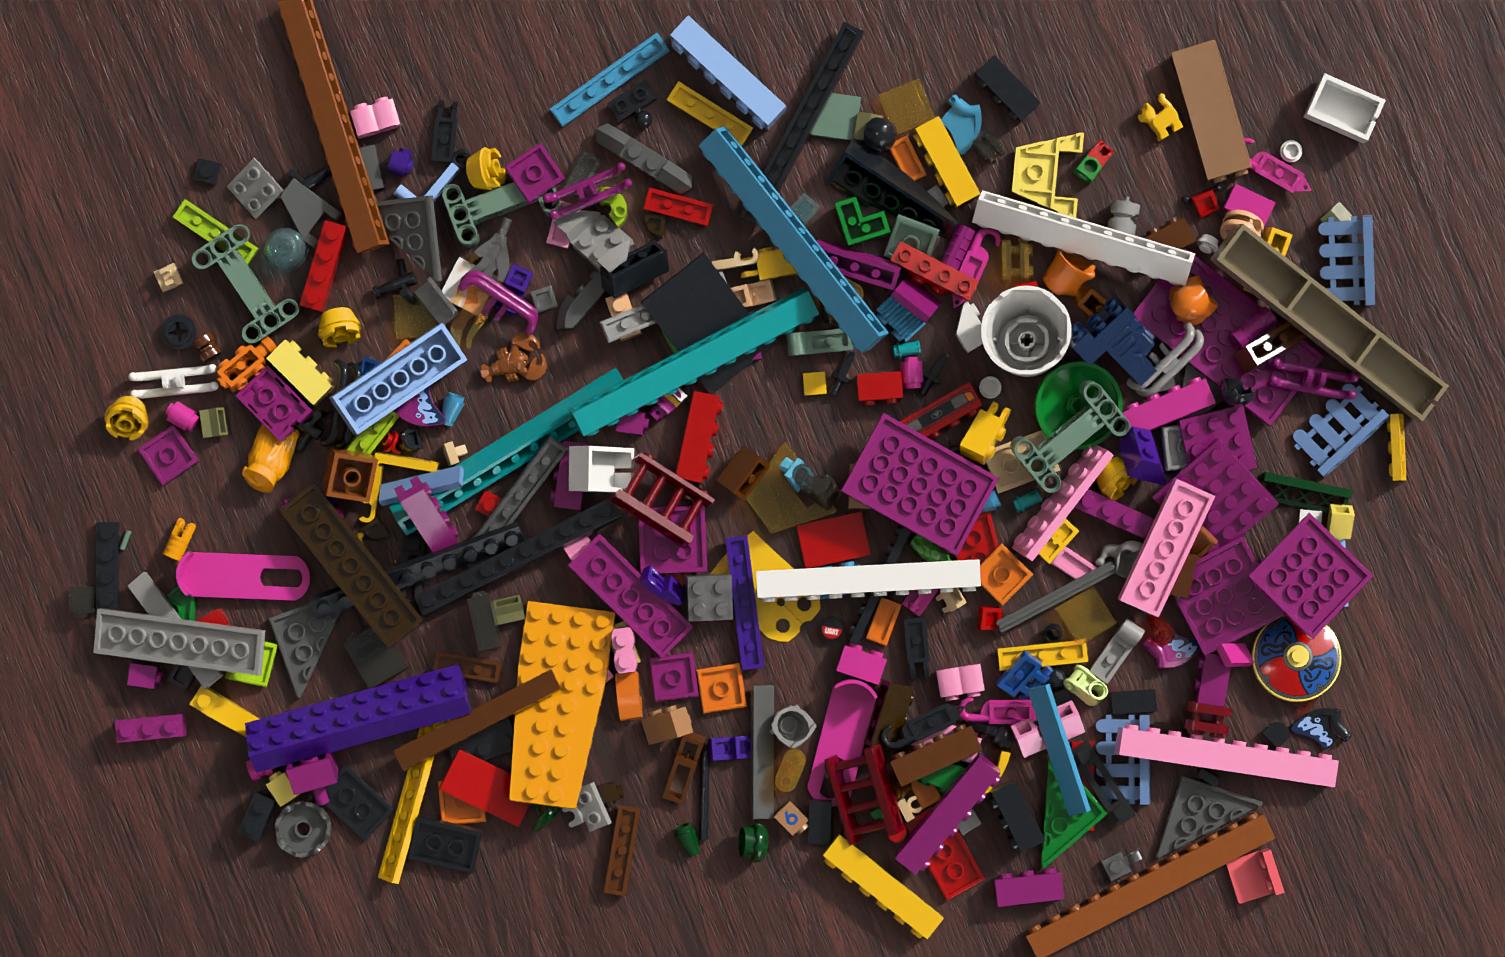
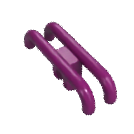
(587, 192)
(503, 295)
(1313, 380)

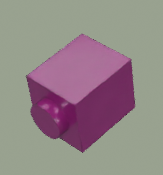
(633, 424)
(144, 675)

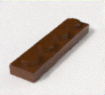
(622, 850)

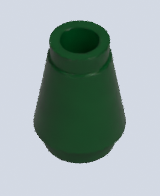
(687, 838)

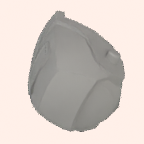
(792, 726)

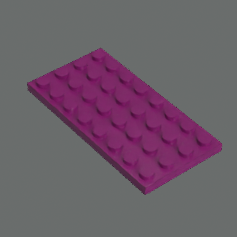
(1216, 355)

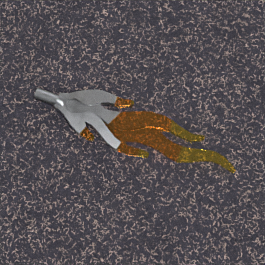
(495, 257)

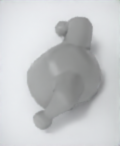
(1123, 554)

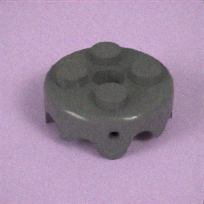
(287, 829)

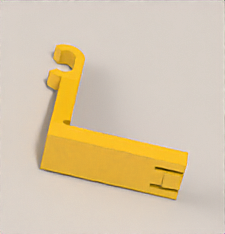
(396, 460)

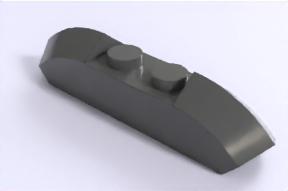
(643, 158)
(574, 310)

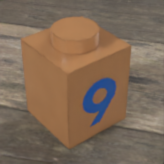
(791, 818)

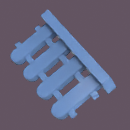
(1347, 250)
(1336, 441)
(1124, 770)

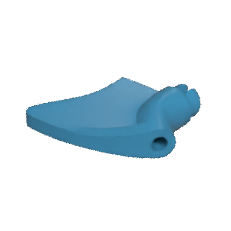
(963, 122)

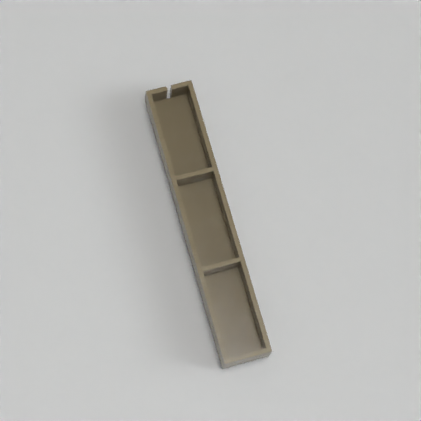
(1328, 322)

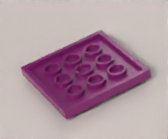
(1238, 495)
(1310, 576)
(1224, 600)

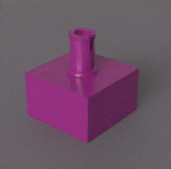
(313, 775)

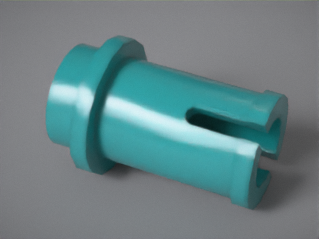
(906, 349)
(1026, 501)

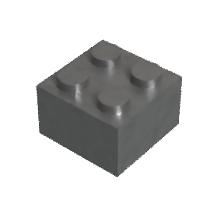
(708, 597)

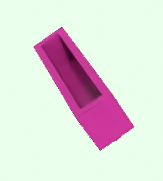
(1172, 406)

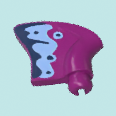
(421, 410)
(1174, 653)

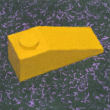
(222, 709)

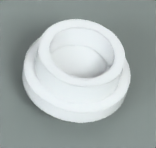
(1291, 151)
(1207, 243)
(990, 387)

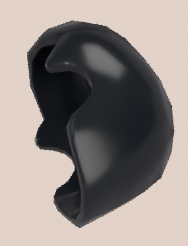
(880, 134)
(1234, 394)

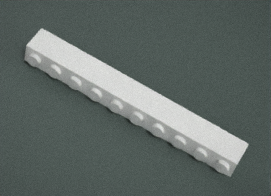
(1083, 238)
(868, 578)

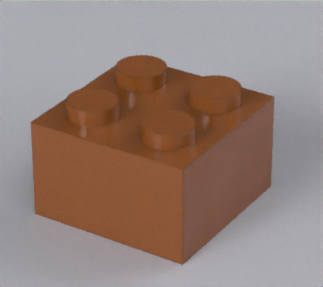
(349, 475)

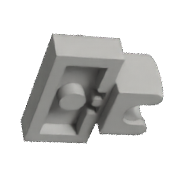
(589, 809)

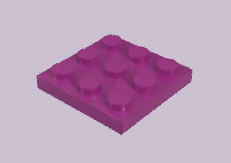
(1224, 423)
(667, 555)

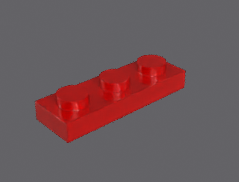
(678, 207)

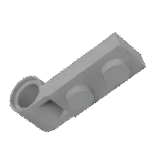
(1116, 650)

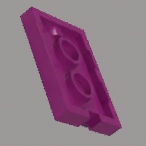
(274, 403)

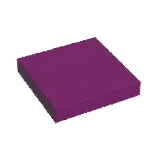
(535, 173)
(916, 299)
(168, 455)
(674, 677)

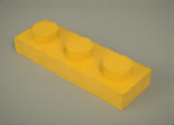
(1397, 447)

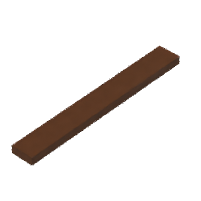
(479, 720)

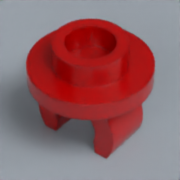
(389, 442)

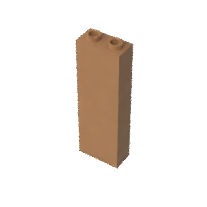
(1212, 111)

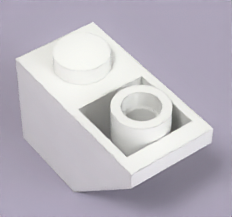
(969, 328)

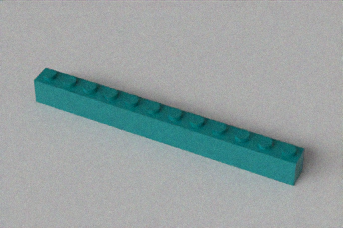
(693, 362)
(512, 449)

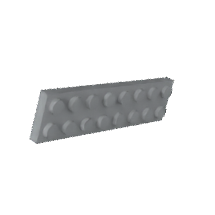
(179, 641)

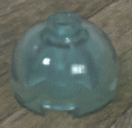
(283, 258)

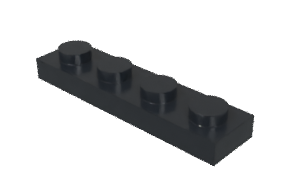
(107, 565)

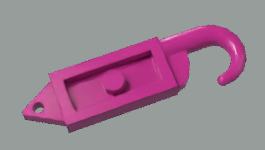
(1278, 171)
(976, 258)
(1000, 711)

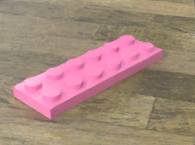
(1061, 503)
(1166, 547)

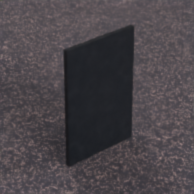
(696, 306)

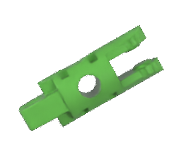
(928, 551)

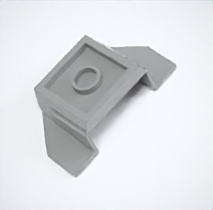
(596, 238)

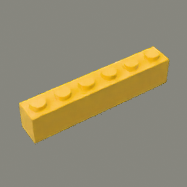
(883, 886)

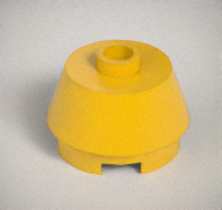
(485, 170)
(338, 327)
(126, 418)
(1114, 479)

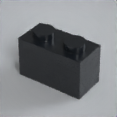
(257, 816)

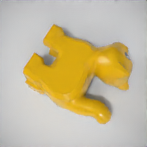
(1163, 119)

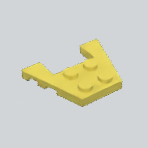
(1037, 172)

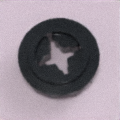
(171, 325)

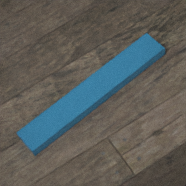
(609, 80)
(1059, 749)

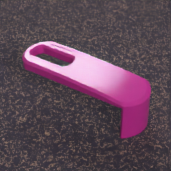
(237, 576)
(842, 731)

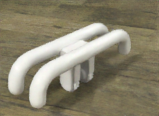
(173, 382)

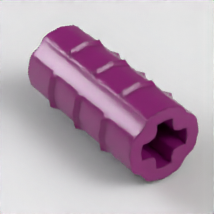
(958, 246)
(1253, 327)

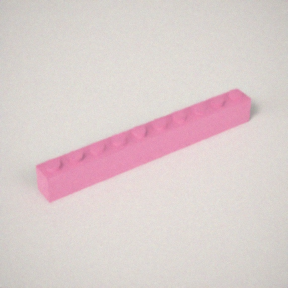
(1226, 757)

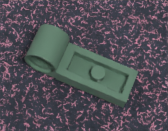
(818, 342)

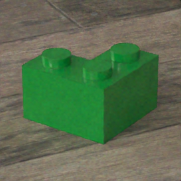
(858, 228)

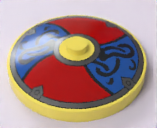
(1294, 665)

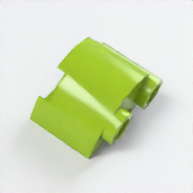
(618, 207)

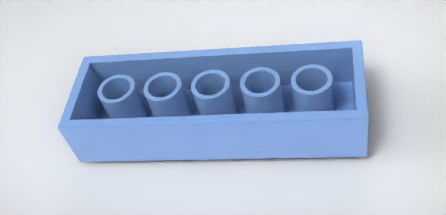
(728, 73)
(398, 378)

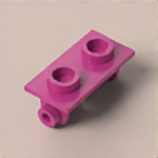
(918, 602)

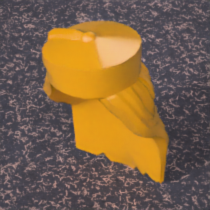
(269, 459)

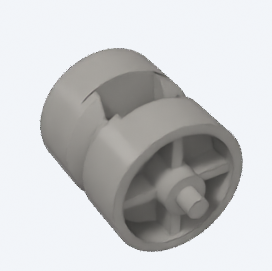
(1124, 214)

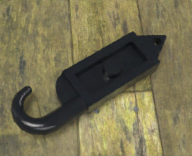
(923, 726)

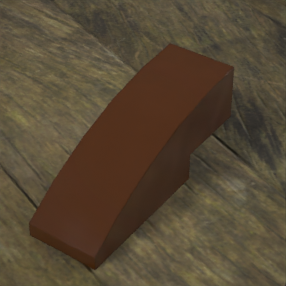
(684, 767)

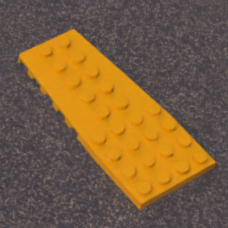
(557, 732)

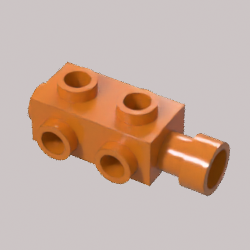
(238, 365)

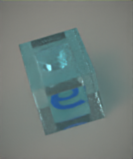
(805, 208)

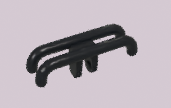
(336, 418)

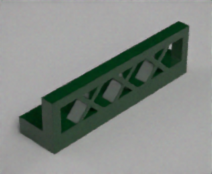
(1310, 486)

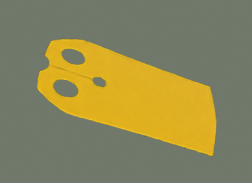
(764, 559)

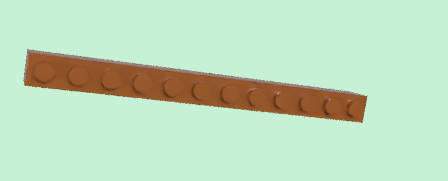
(333, 125)
(1149, 886)

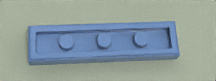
(437, 481)

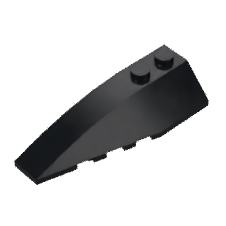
(885, 186)

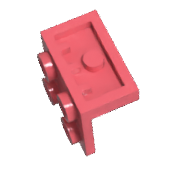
(1254, 876)

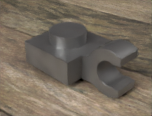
(1117, 864)

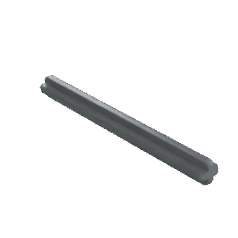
(1056, 597)

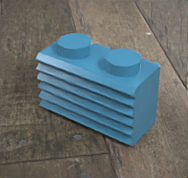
(899, 318)

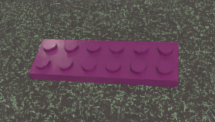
(622, 590)

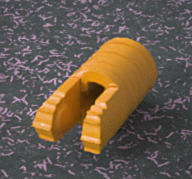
(177, 545)

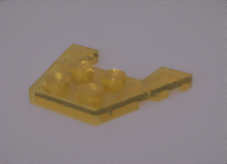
(777, 502)

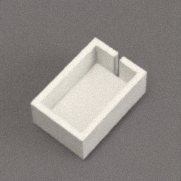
(1344, 108)
(593, 468)

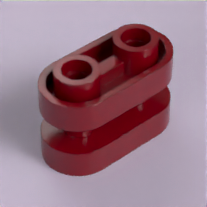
(1195, 725)

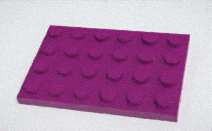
(919, 484)

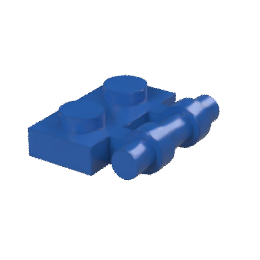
(1020, 672)

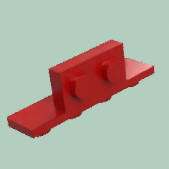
(933, 273)

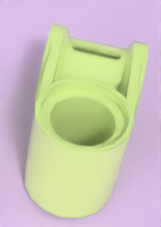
(1084, 685)

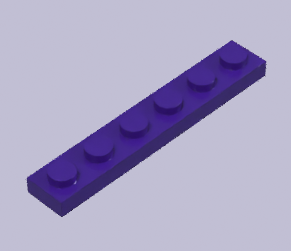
(744, 603)

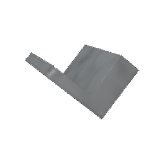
(436, 302)

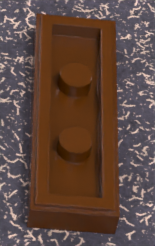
(471, 667)

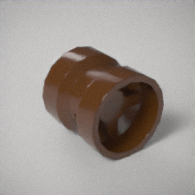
(207, 347)

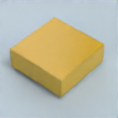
(814, 383)

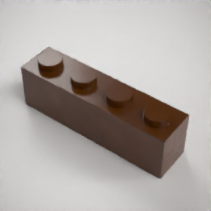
(934, 756)

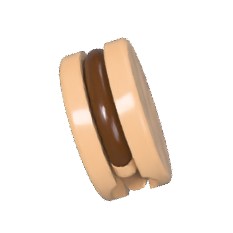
(1241, 217)

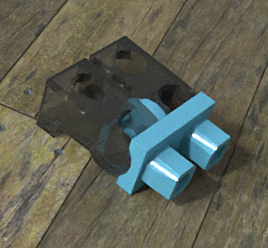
(801, 478)

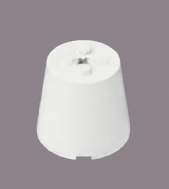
(1021, 315)

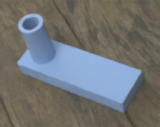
(437, 189)

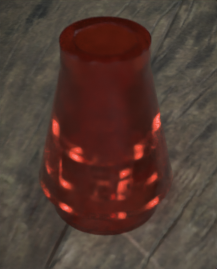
(1161, 630)

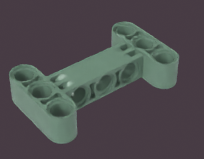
(485, 208)
(245, 283)
(1070, 436)

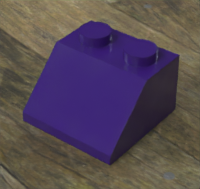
(1142, 456)

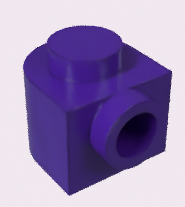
(401, 162)

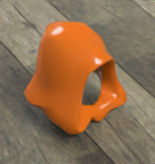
(1068, 273)
(1191, 301)

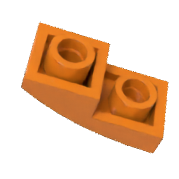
(628, 696)

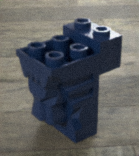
(1120, 335)

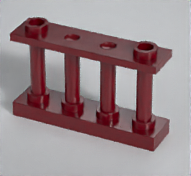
(643, 510)
(879, 780)

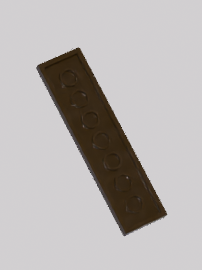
(351, 565)

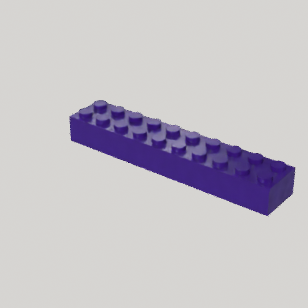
(357, 718)

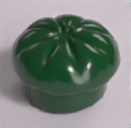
(753, 842)

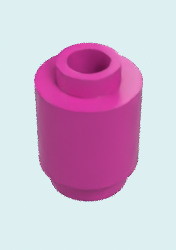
(911, 373)
(182, 416)

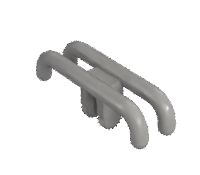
(1170, 363)

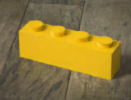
(947, 162)

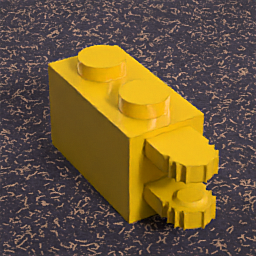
(770, 265)
(984, 434)

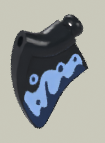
(1323, 726)

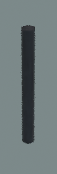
(704, 796)

